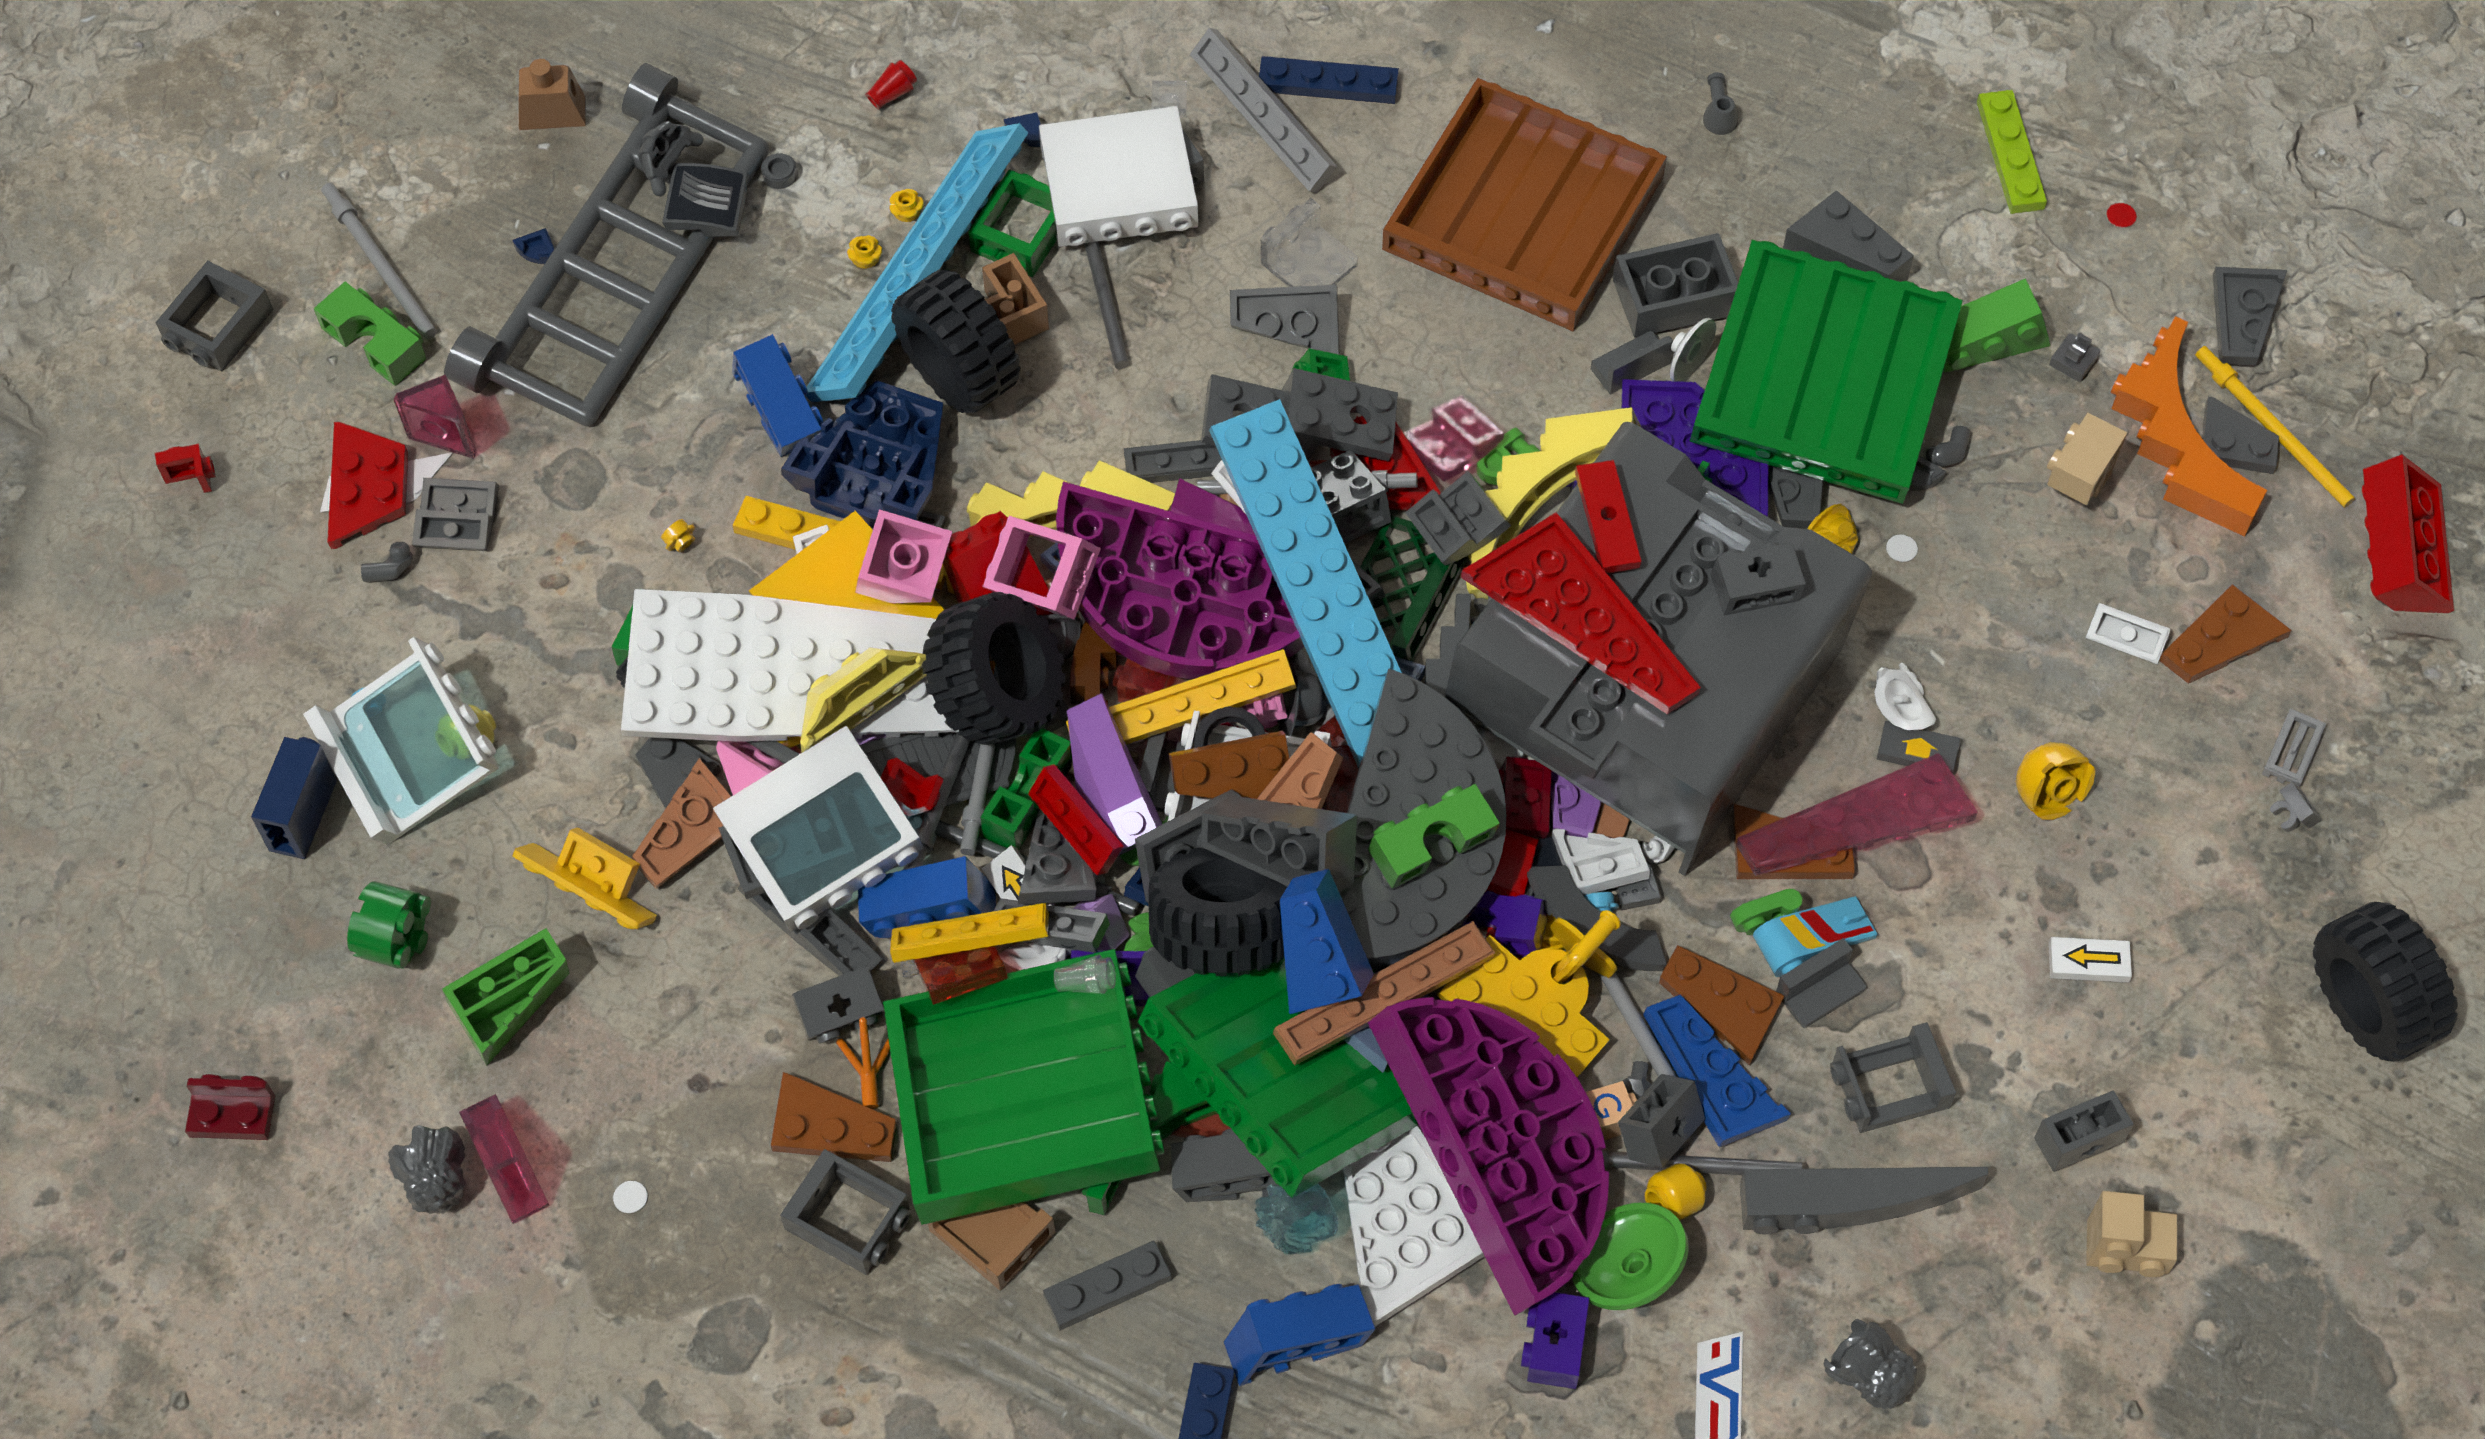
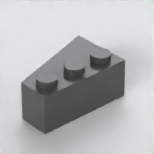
(1845, 234)
(1216, 1168)

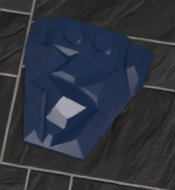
(871, 456)

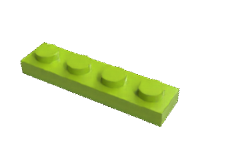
(2011, 152)

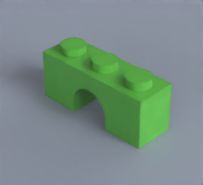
(352, 314)
(1460, 817)

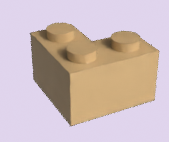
(2086, 458)
(2129, 1238)

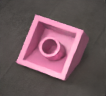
(902, 560)

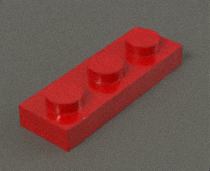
(1075, 820)

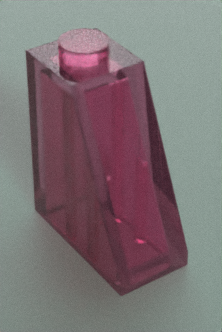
(504, 1159)

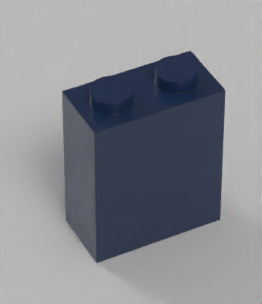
(294, 797)

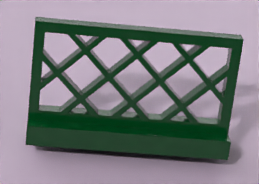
(1430, 594)

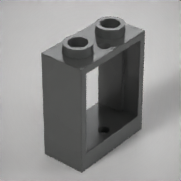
(214, 279)
(813, 1191)

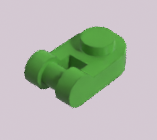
(1492, 462)
(1757, 912)

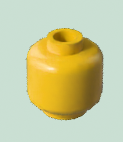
(1678, 1190)

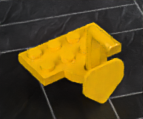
(1533, 991)

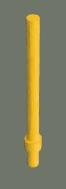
(2227, 378)

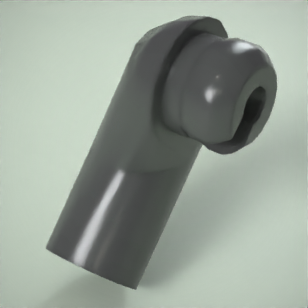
(1952, 451)
(392, 567)

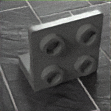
(1352, 495)

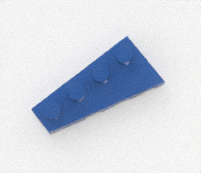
(1729, 1096)

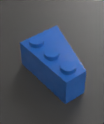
(776, 393)
(925, 895)
(1320, 945)
(1297, 1329)

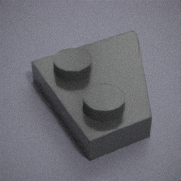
(2239, 439)
(669, 763)

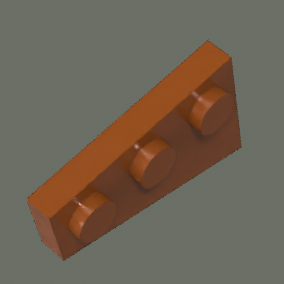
(2222, 634)
(1237, 765)
(1747, 820)
(1726, 1000)
(818, 1119)

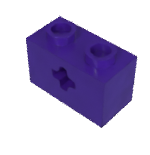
(1550, 1362)

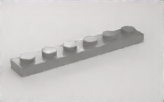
(1263, 110)

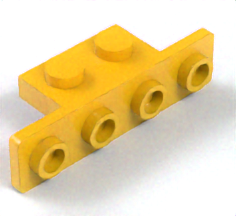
(592, 872)

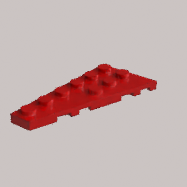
(1571, 598)

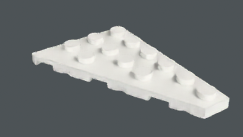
(1405, 1225)

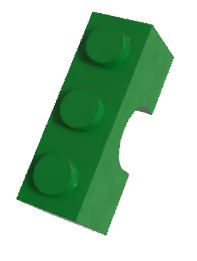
(1012, 811)

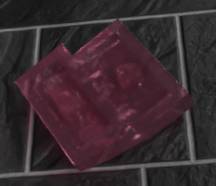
(1454, 438)

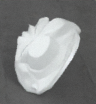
(1902, 700)
(1030, 955)

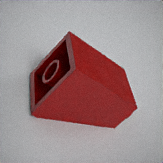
(973, 551)

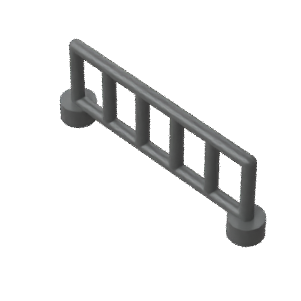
(482, 358)

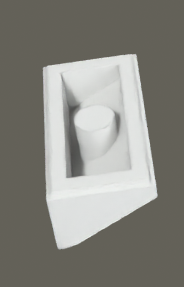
(2128, 633)

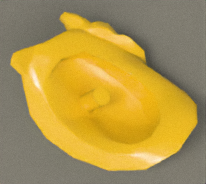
(1836, 526)

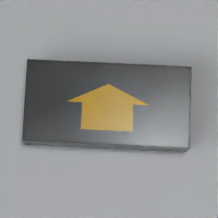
(1911, 746)

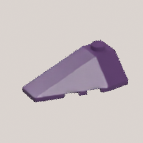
(1108, 774)

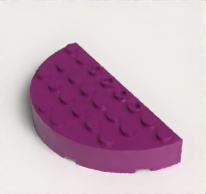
(1175, 586)
(1506, 1134)

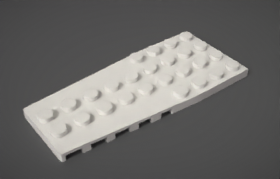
(747, 662)

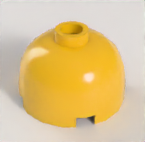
(2053, 778)

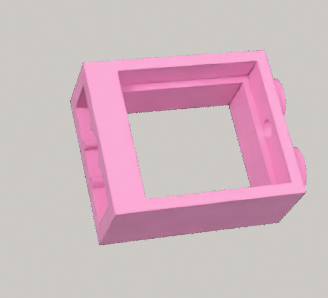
(1070, 577)

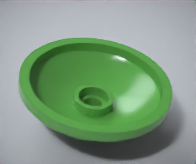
(1633, 1257)

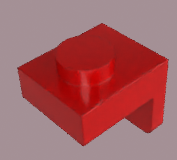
(184, 464)
(909, 788)

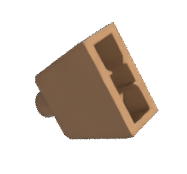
(549, 97)

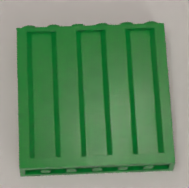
(1827, 371)
(1020, 1092)
(1290, 1117)

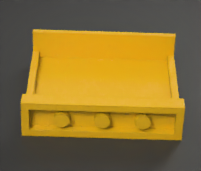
(829, 573)

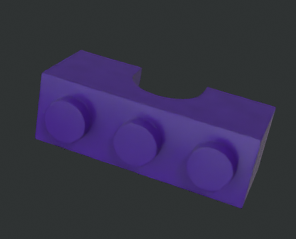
(1517, 920)

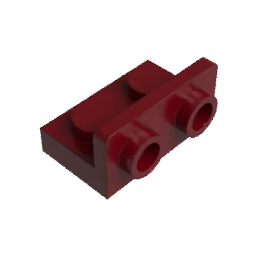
(1526, 796)
(229, 1108)

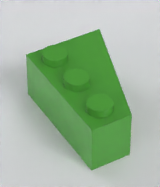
(1997, 327)
(506, 992)

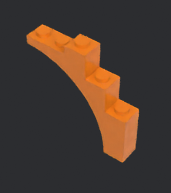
(2195, 473)

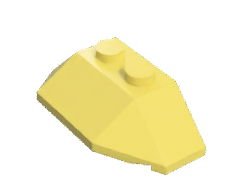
(858, 691)

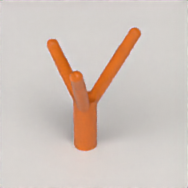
(866, 1071)

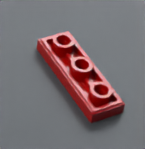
(1603, 499)

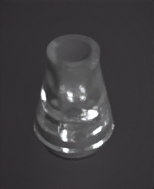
(1087, 976)

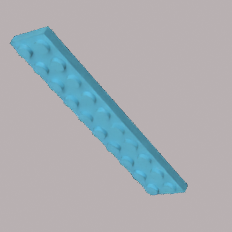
(920, 254)
(1308, 564)

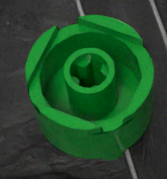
(389, 925)

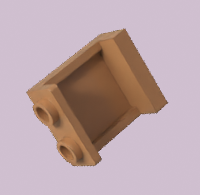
(997, 1239)

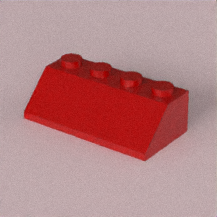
(2407, 537)

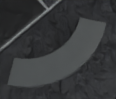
(1562, 899)

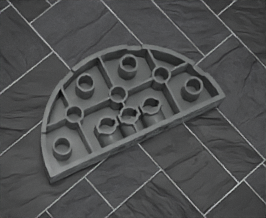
(1412, 758)

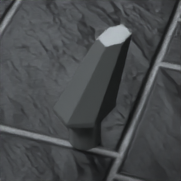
(1638, 1081)

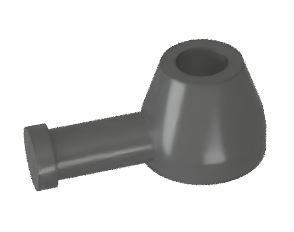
(1715, 119)

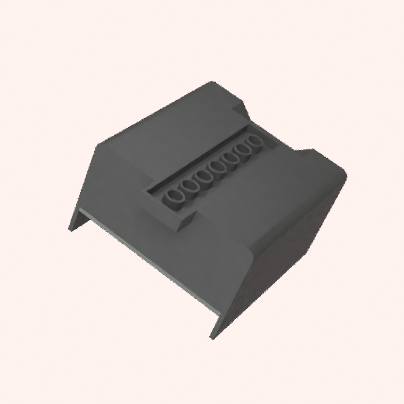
(1753, 666)

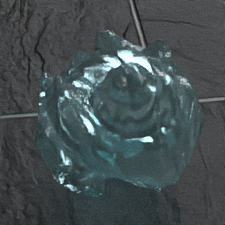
(1296, 1221)

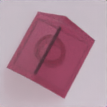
(435, 417)

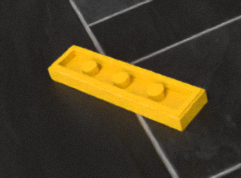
(969, 932)

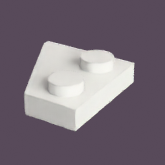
(1601, 861)

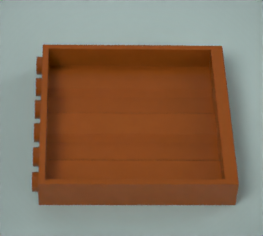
(1524, 203)

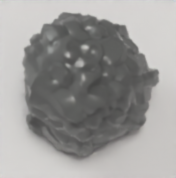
(430, 1168)
(1873, 1366)

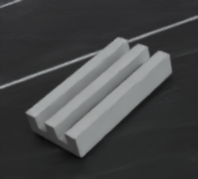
(2283, 773)

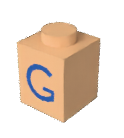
(1610, 1106)

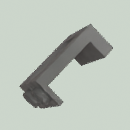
(1918, 1047)

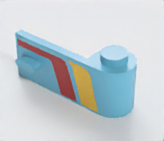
(1802, 934)

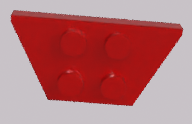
(1402, 461)
(365, 482)

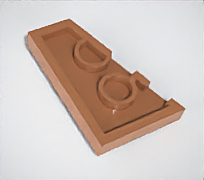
(1305, 776)
(684, 828)

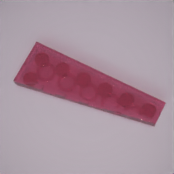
(1885, 808)

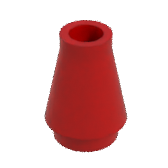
(893, 83)

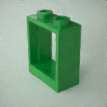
(996, 244)

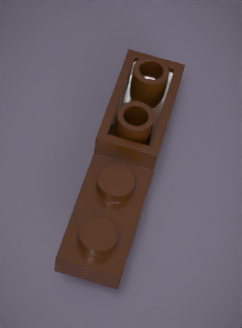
(1091, 666)

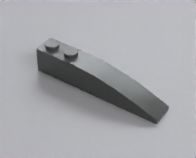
(1847, 1196)

